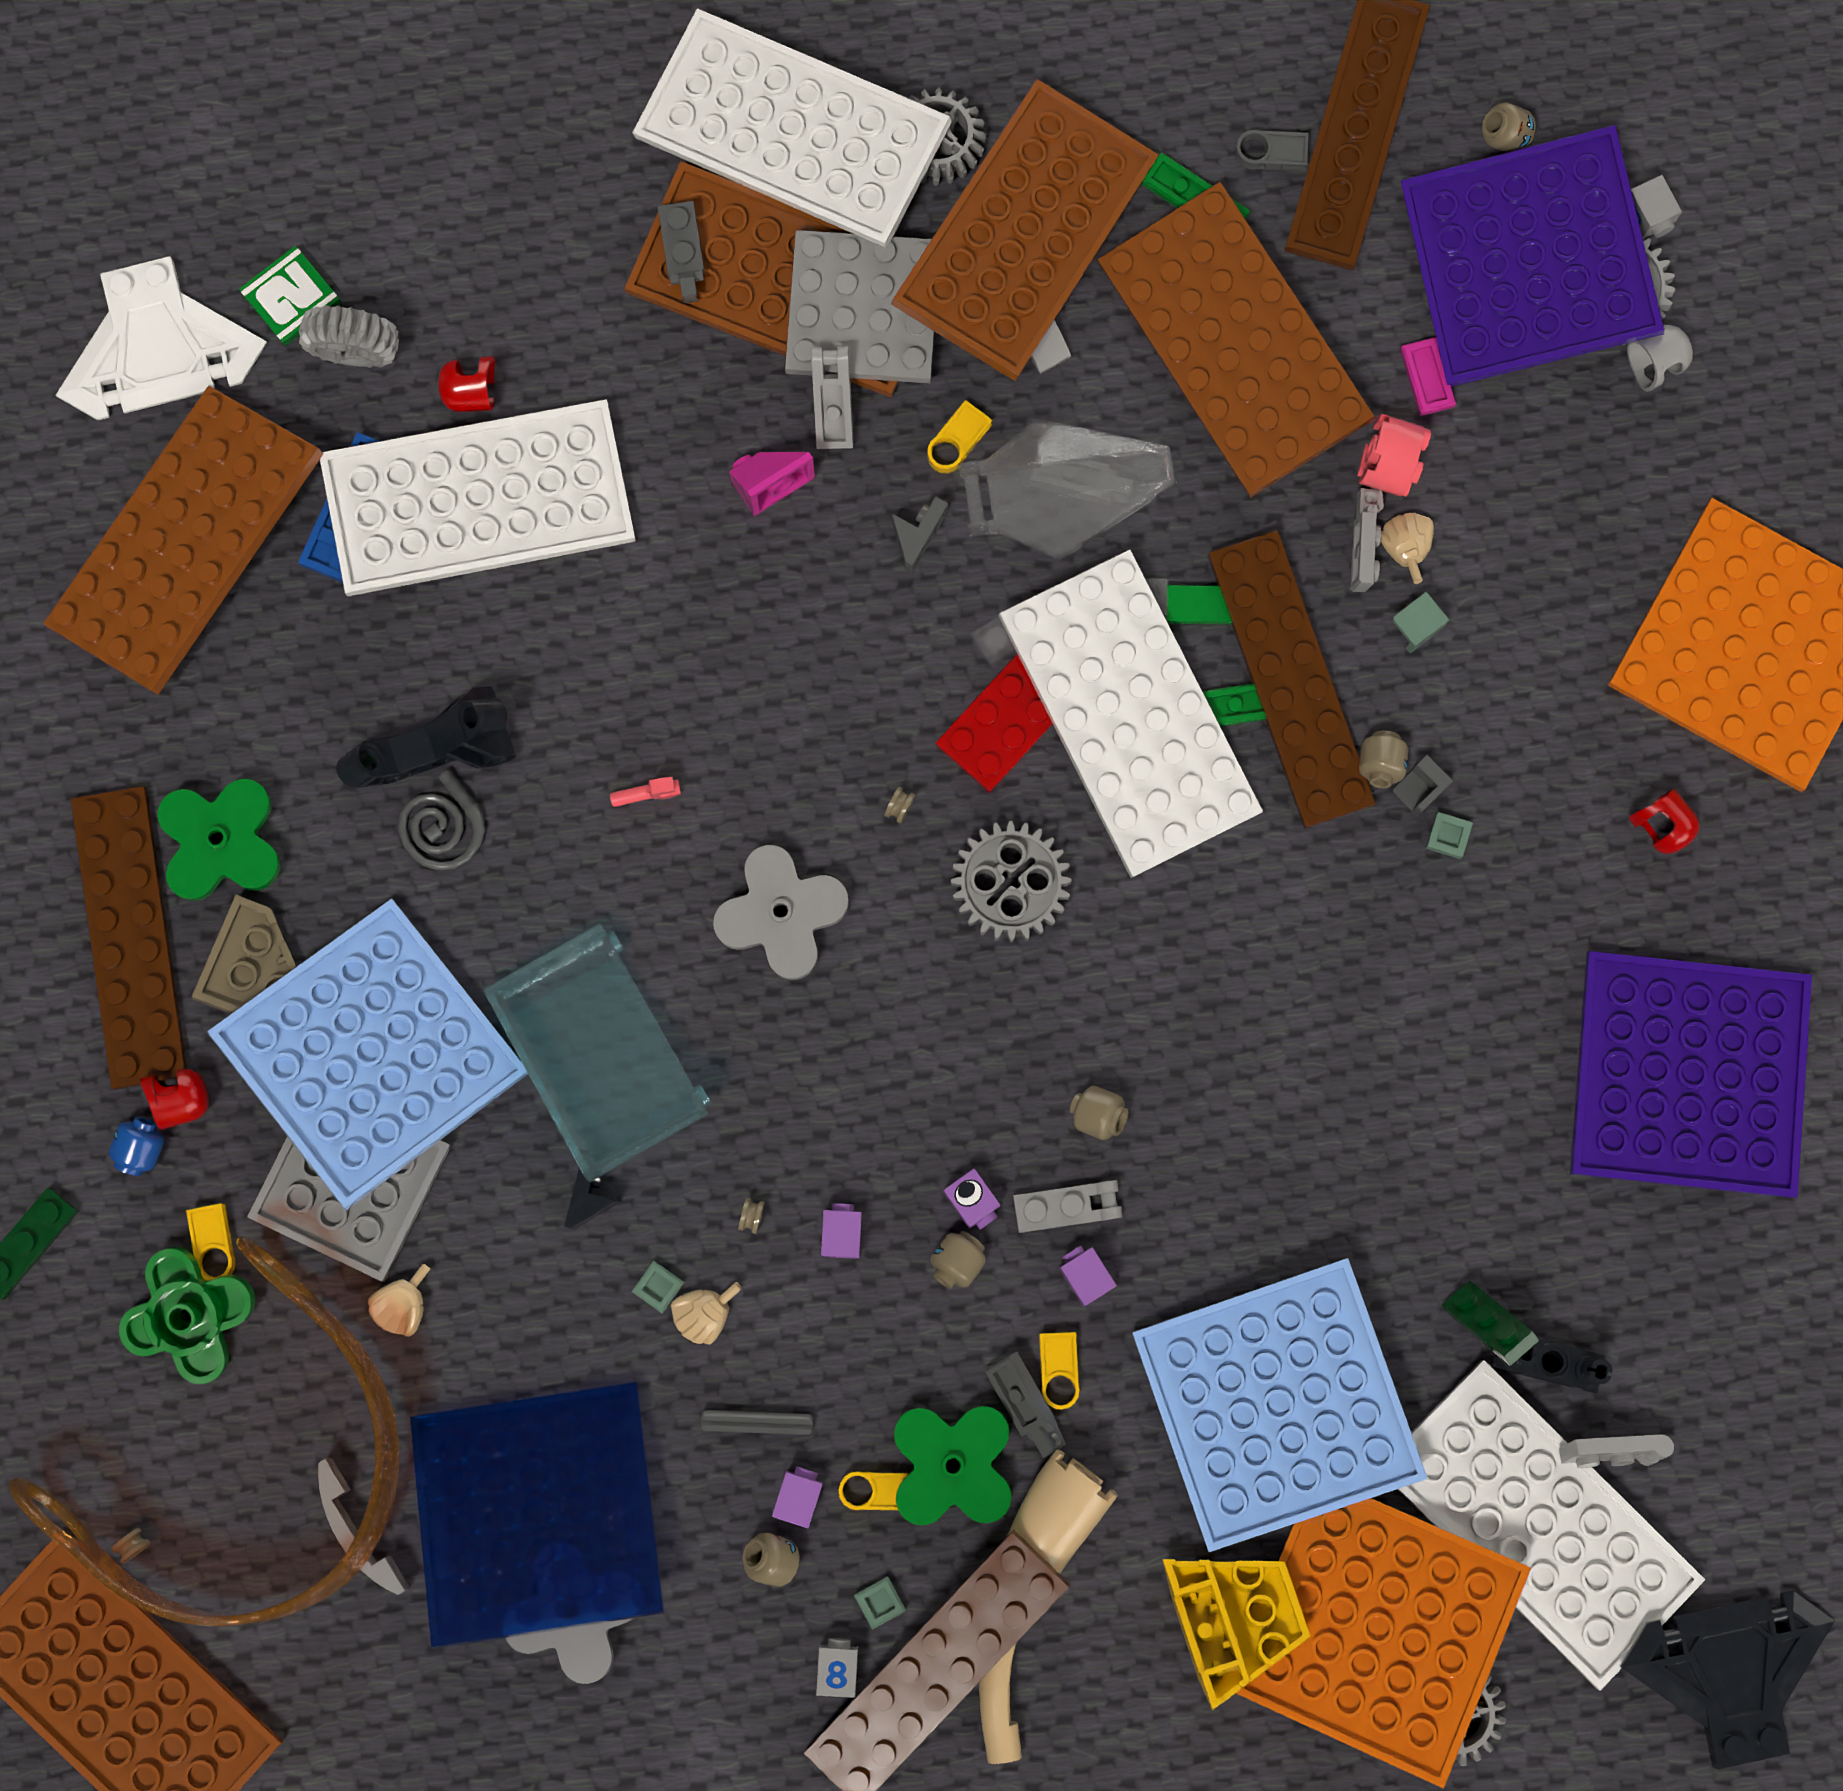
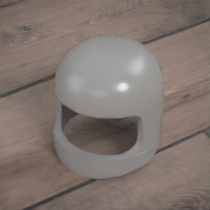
(1667, 351)

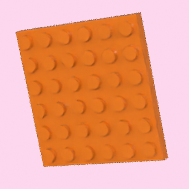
(1745, 646)
(1397, 1633)

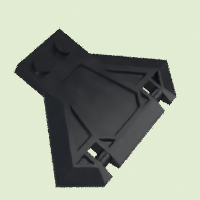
(1733, 1670)

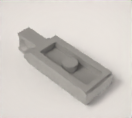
(1365, 539)

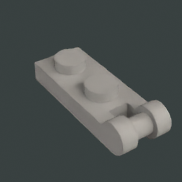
(832, 398)
(1066, 1206)
(1618, 1450)

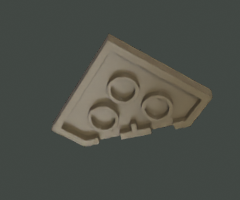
(244, 958)

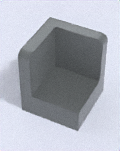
(1422, 786)

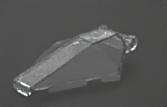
(1064, 485)

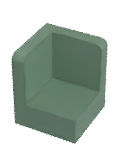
(1420, 621)

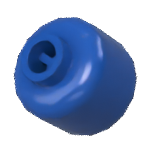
(136, 1146)

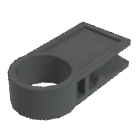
(1283, 149)

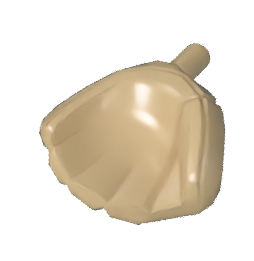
(1408, 541)
(399, 1305)
(702, 1313)

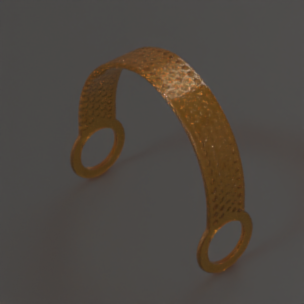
(369, 1532)

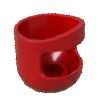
(466, 392)
(1679, 813)
(178, 1102)

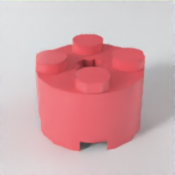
(1393, 455)

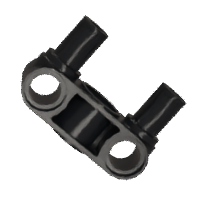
(1571, 1368)

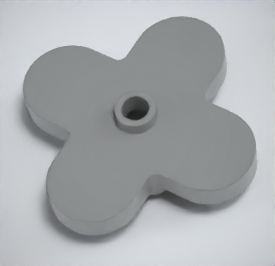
(786, 940)
(582, 1650)

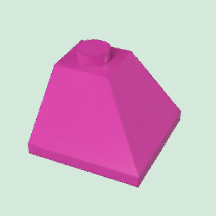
(770, 477)

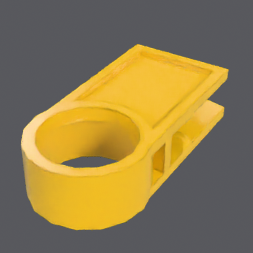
(963, 431)
(208, 1231)
(1058, 1358)
(884, 1490)

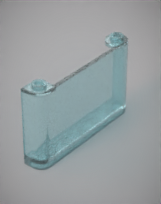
(595, 1052)

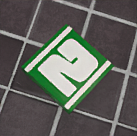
(285, 292)

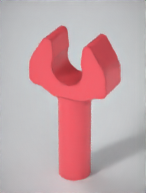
(657, 789)

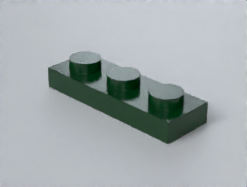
(32, 1238)
(1490, 1323)

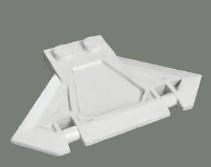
(155, 345)

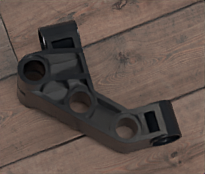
(465, 731)

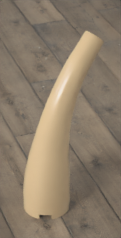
(1055, 1522)

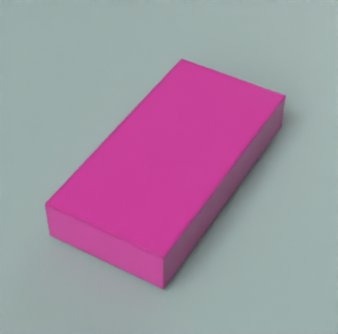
(1427, 376)

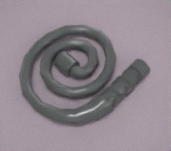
(434, 831)

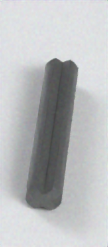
(756, 1422)

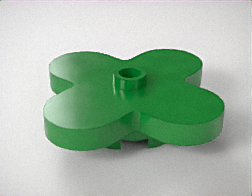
(240, 856)
(162, 1324)
(930, 1443)

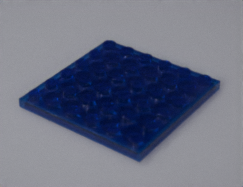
(535, 1515)

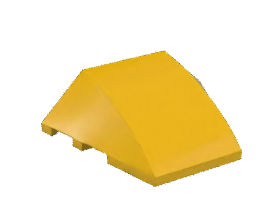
(1235, 1619)

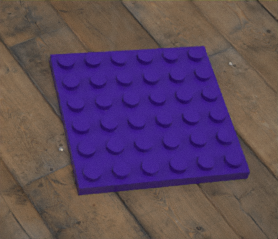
(1532, 256)
(1691, 1074)

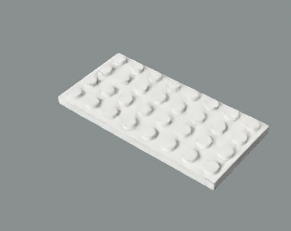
(792, 127)
(476, 497)
(1130, 713)
(1589, 1552)

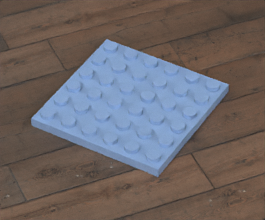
(368, 1053)
(1279, 1405)

